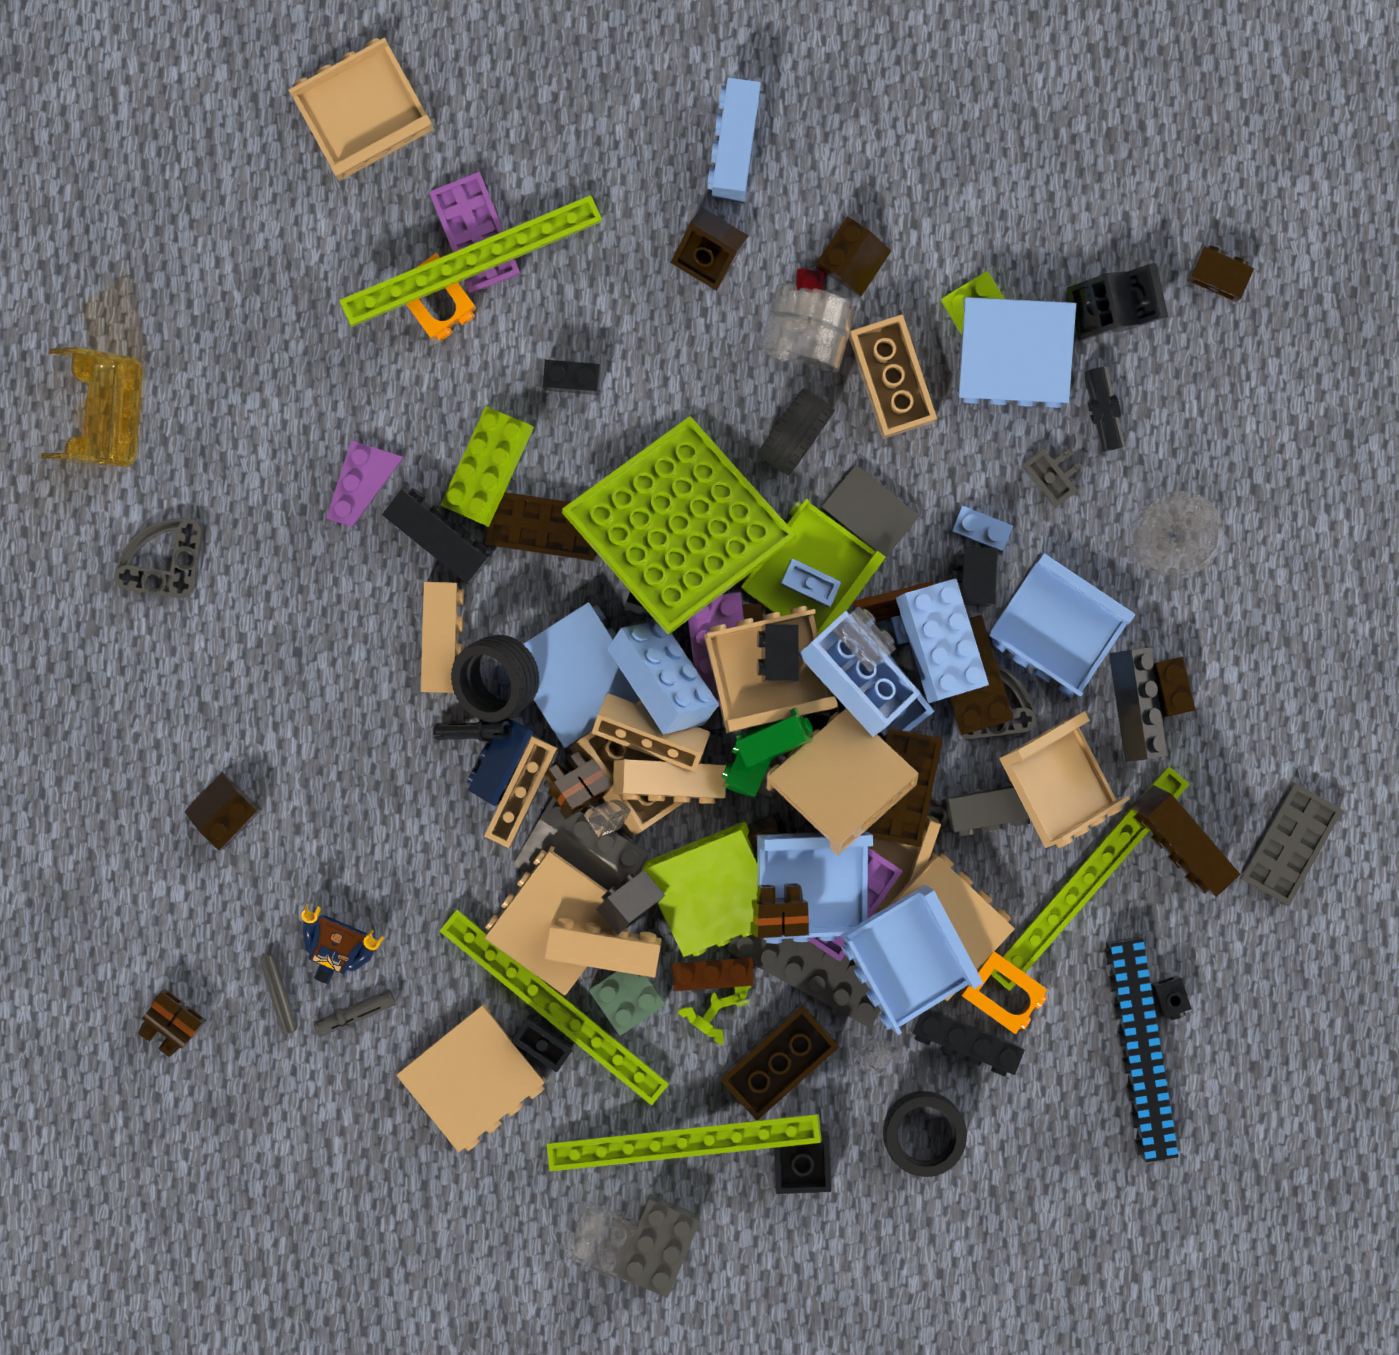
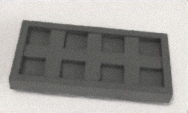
(1291, 844)

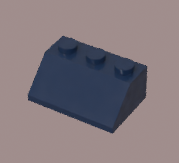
(499, 763)

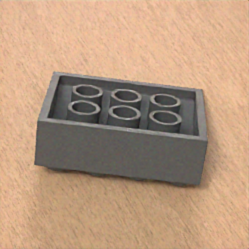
(601, 858)

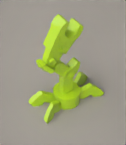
(703, 1023)

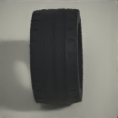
(796, 431)
(473, 693)
(950, 1156)

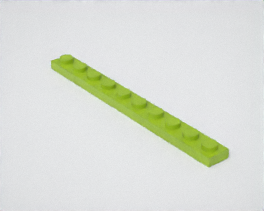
(470, 261)
(1082, 884)
(555, 1008)
(684, 1142)

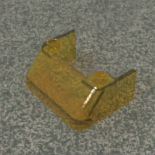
(110, 408)

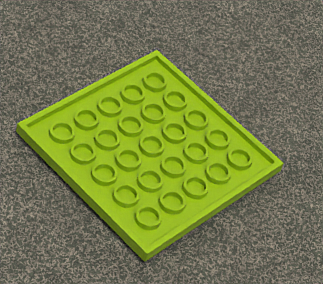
(678, 524)

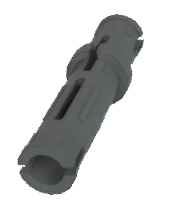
(344, 1017)

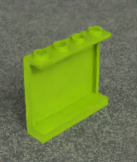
(823, 547)
(707, 889)

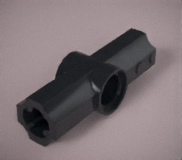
(1104, 408)

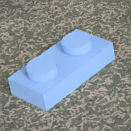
(982, 528)
(810, 583)

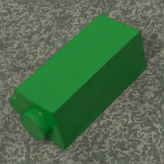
(775, 740)

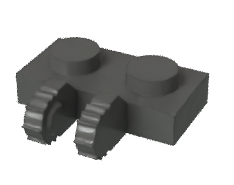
(1050, 478)

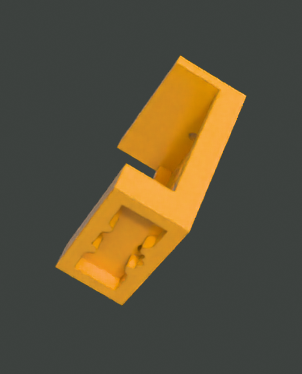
(442, 329)
(1033, 988)

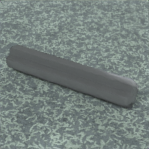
(278, 994)

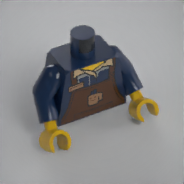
(335, 944)

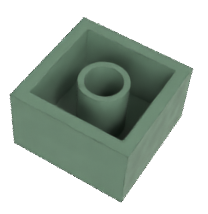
(626, 999)

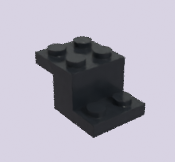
(1118, 301)

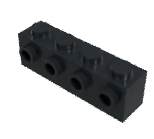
(437, 535)
(1138, 704)
(968, 1040)

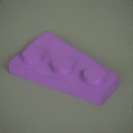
(360, 480)

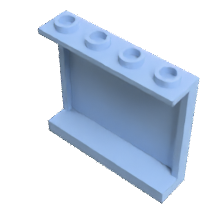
(1016, 351)
(1059, 626)
(576, 672)
(828, 882)
(909, 957)

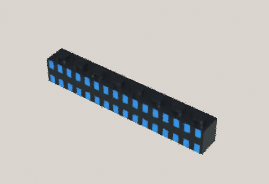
(1142, 1049)

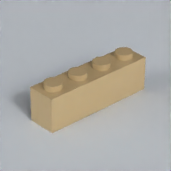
(440, 635)
(635, 728)
(668, 780)
(521, 792)
(603, 948)

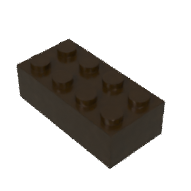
(1184, 841)
(779, 1061)

